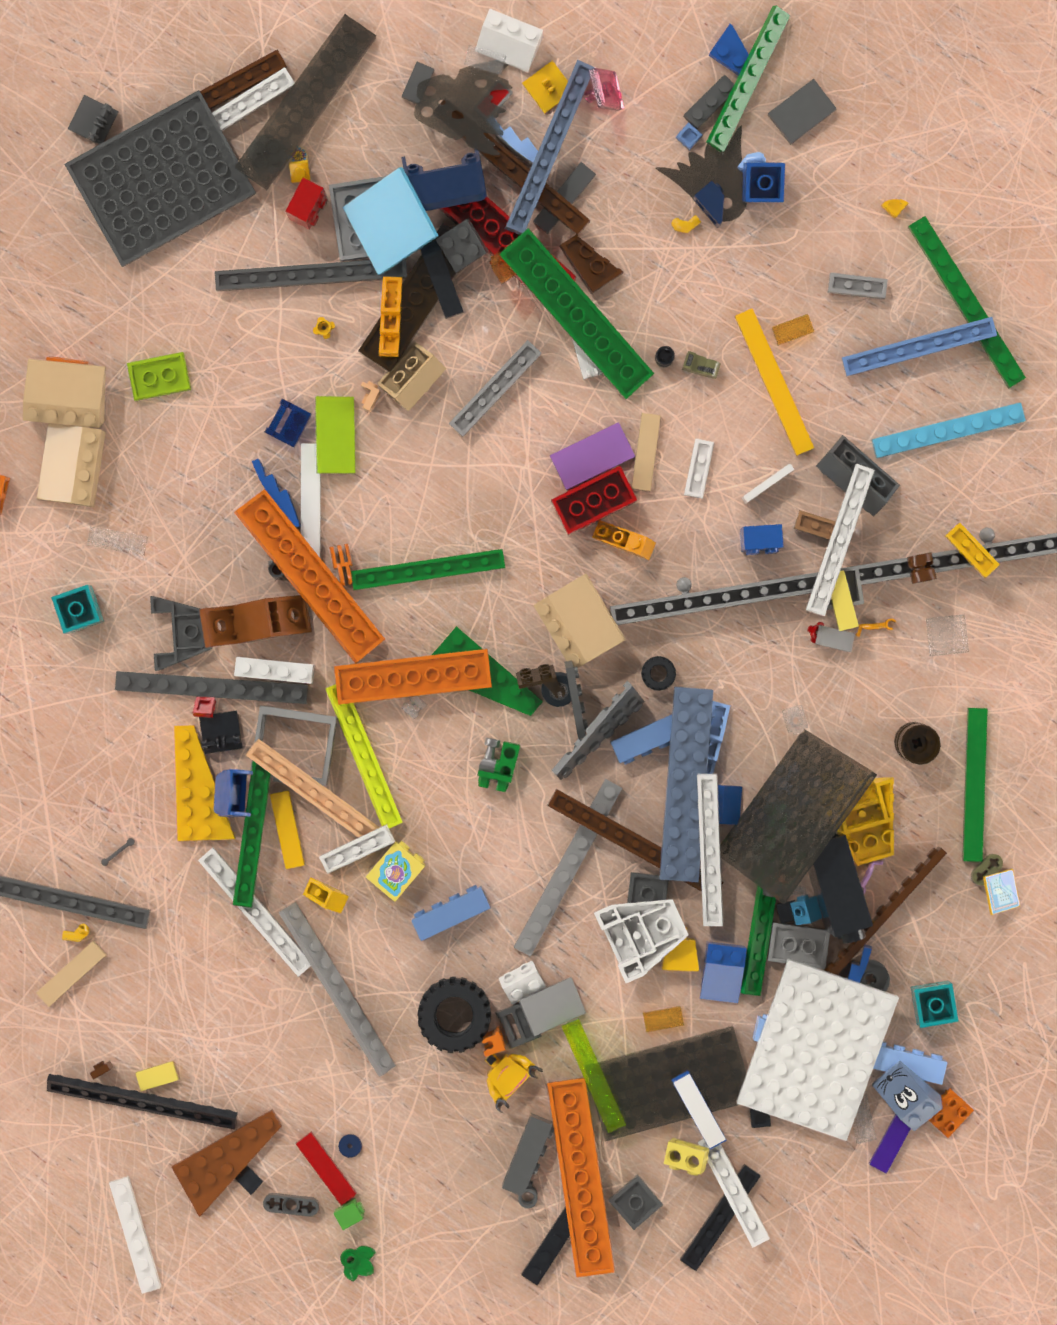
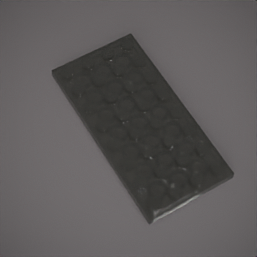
(645, 1085)

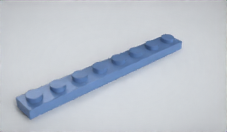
(919, 346)

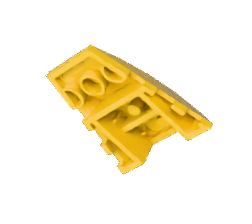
(871, 823)

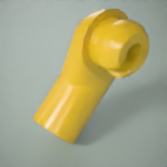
(685, 226)
(78, 935)

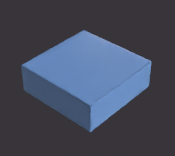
(689, 136)

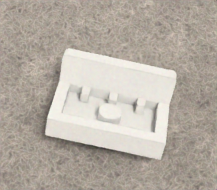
(521, 982)

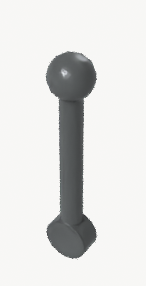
(130, 842)

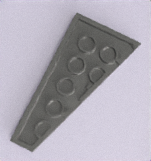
(601, 728)

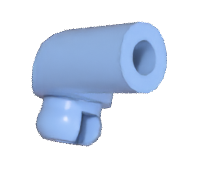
(753, 157)

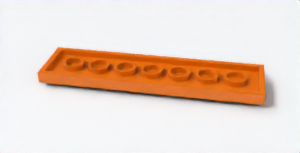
(412, 676)

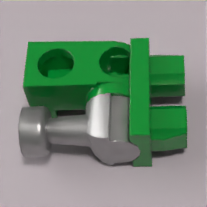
(498, 769)

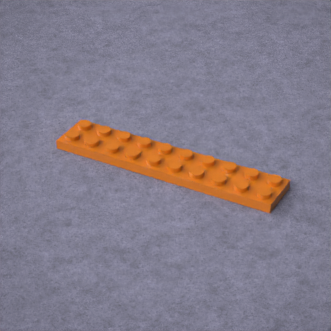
(309, 576)
(581, 1177)

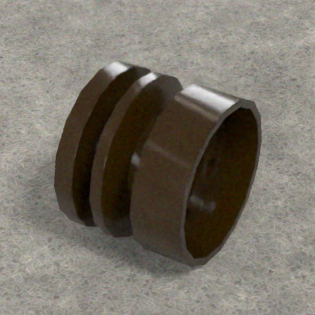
(928, 744)

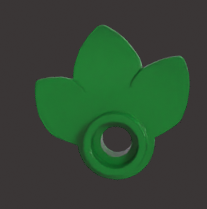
(360, 1264)

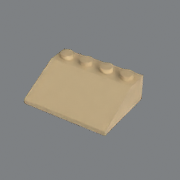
(64, 393)
(71, 464)
(579, 621)

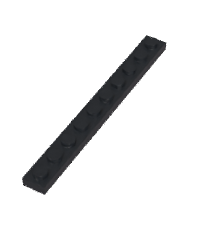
(142, 1101)

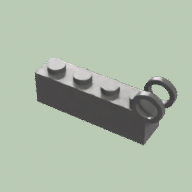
(526, 1157)

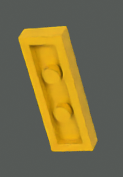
(972, 550)

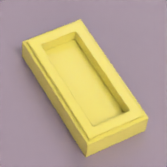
(157, 1076)

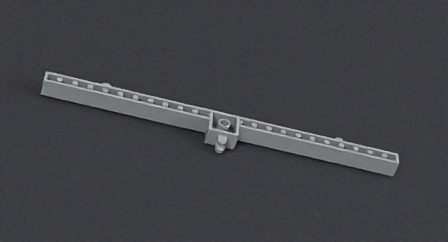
(804, 584)

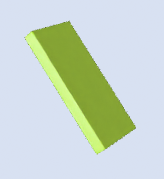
(335, 435)

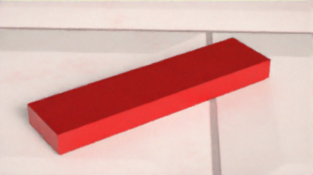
(326, 1168)

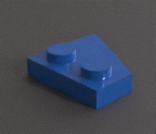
(730, 51)

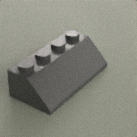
(839, 466)

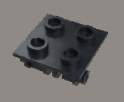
(220, 732)

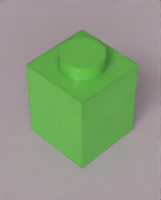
(349, 1213)

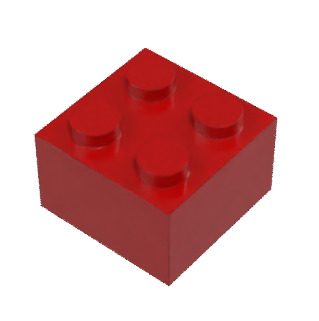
(306, 203)

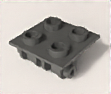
(93, 120)

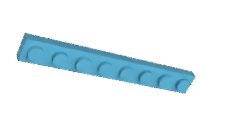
(948, 430)

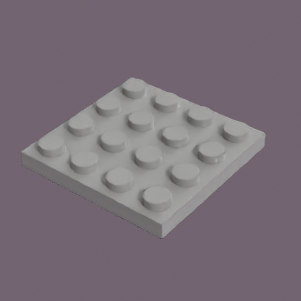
(341, 194)

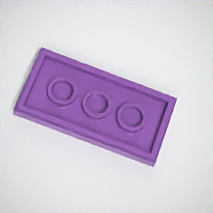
(592, 456)

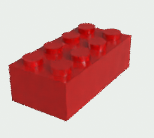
(594, 500)

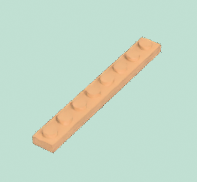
(310, 789)

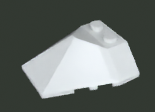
(641, 934)

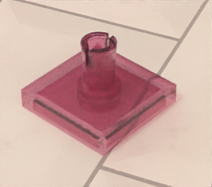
(604, 90)

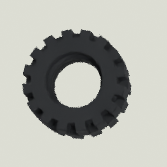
(646, 670)

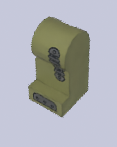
(701, 365)

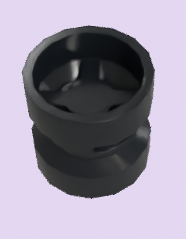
(665, 353)

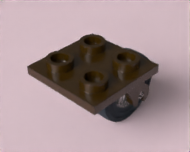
(554, 684)

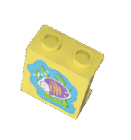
(396, 870)

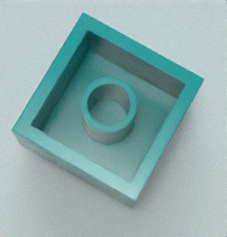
(77, 609)
(934, 1004)

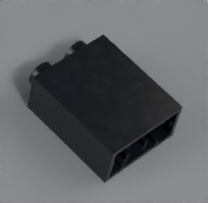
(840, 891)

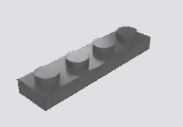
(575, 692)

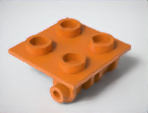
(952, 1115)

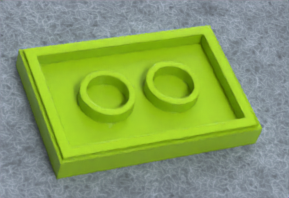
(158, 376)

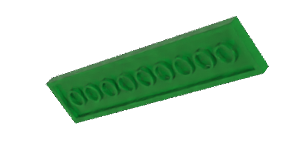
(576, 313)

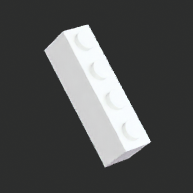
(274, 670)

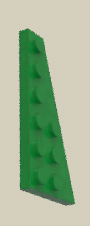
(504, 684)

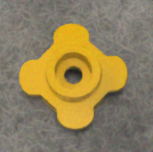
(318, 329)

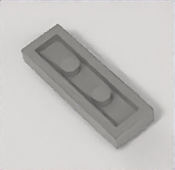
(857, 286)

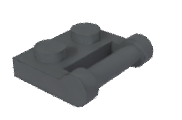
(521, 1024)

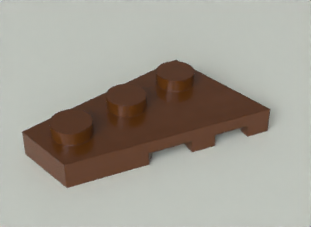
(589, 265)

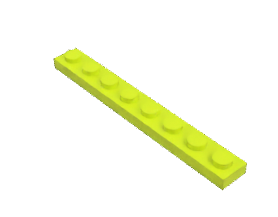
(365, 760)

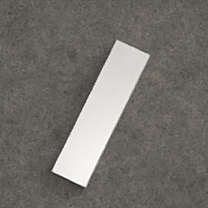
(357, 849)

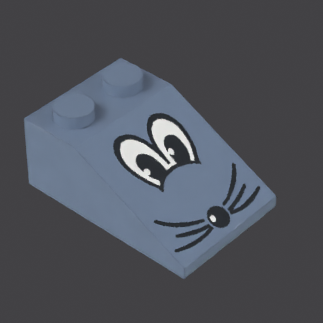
(908, 1095)

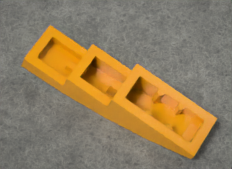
(390, 316)

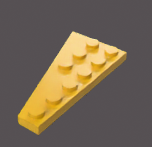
(196, 791)

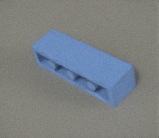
(643, 740)
(450, 913)

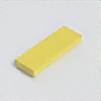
(843, 604)

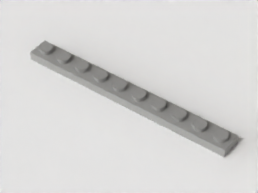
(564, 873)
(337, 989)

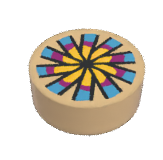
(300, 154)

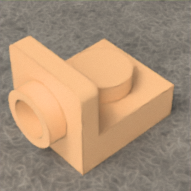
(370, 399)

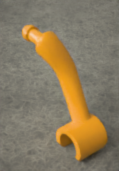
(874, 626)

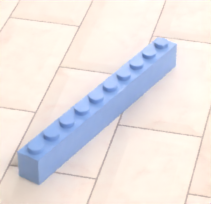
(927, 1067)

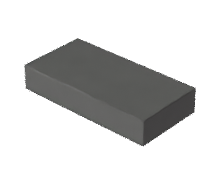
(420, 73)

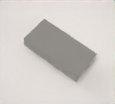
(834, 638)

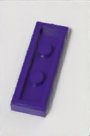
(890, 1145)

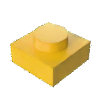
(298, 170)

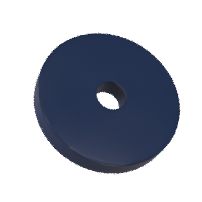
(350, 1139)

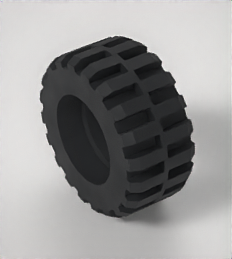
(449, 1040)

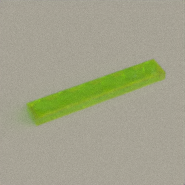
(593, 1075)

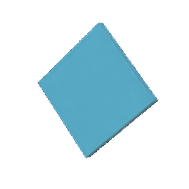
(390, 221)

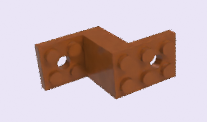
(255, 620)

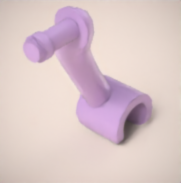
(868, 873)

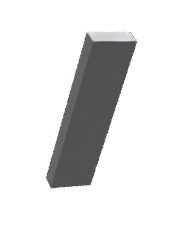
(570, 191)

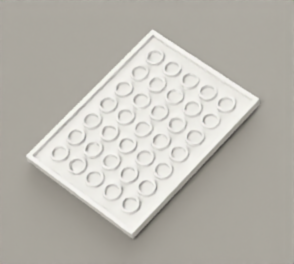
(817, 1049)

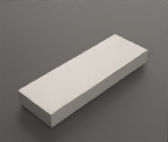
(699, 468)
(767, 483)

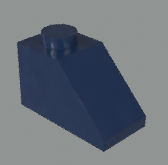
(711, 202)

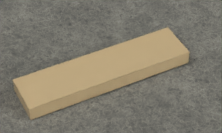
(646, 452)
(71, 973)

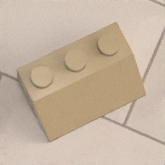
(412, 376)

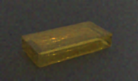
(792, 329)
(663, 1019)

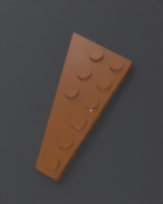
(217, 1165)

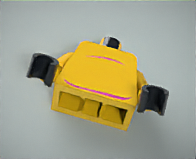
(507, 1076)

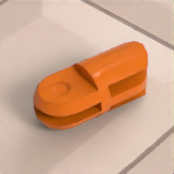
(342, 565)

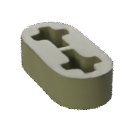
(982, 866)

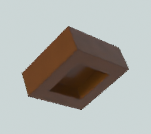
(101, 1068)

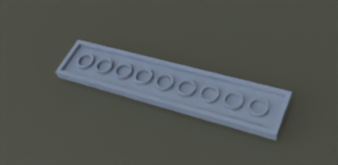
(686, 760)

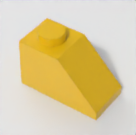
(325, 895)

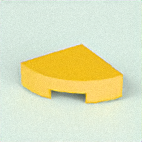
(894, 206)

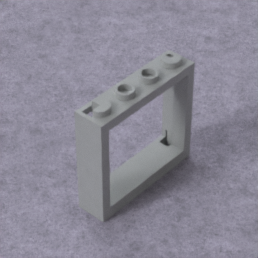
(332, 720)

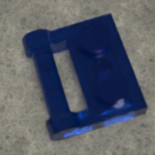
(293, 426)

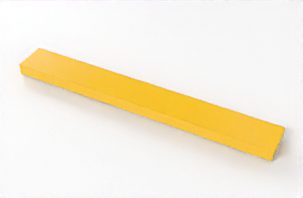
(774, 382)

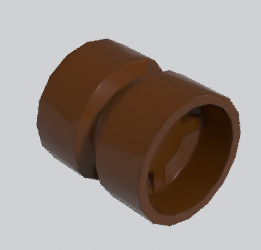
(921, 568)

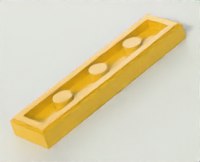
(287, 829)

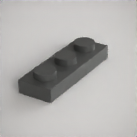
(709, 102)

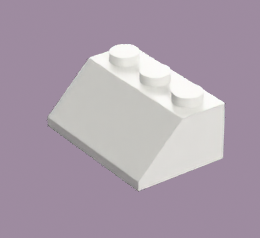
(510, 38)

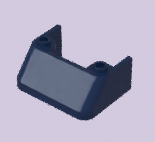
(449, 184)

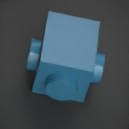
(806, 909)

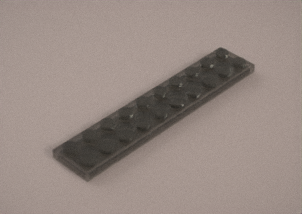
(305, 102)

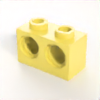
(686, 1151)

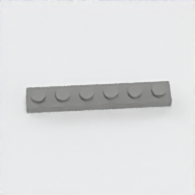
(495, 388)

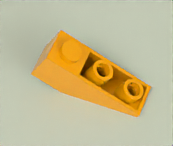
(624, 539)

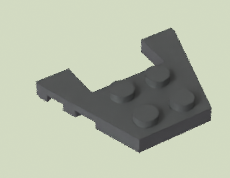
(186, 630)

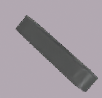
(277, 1198)

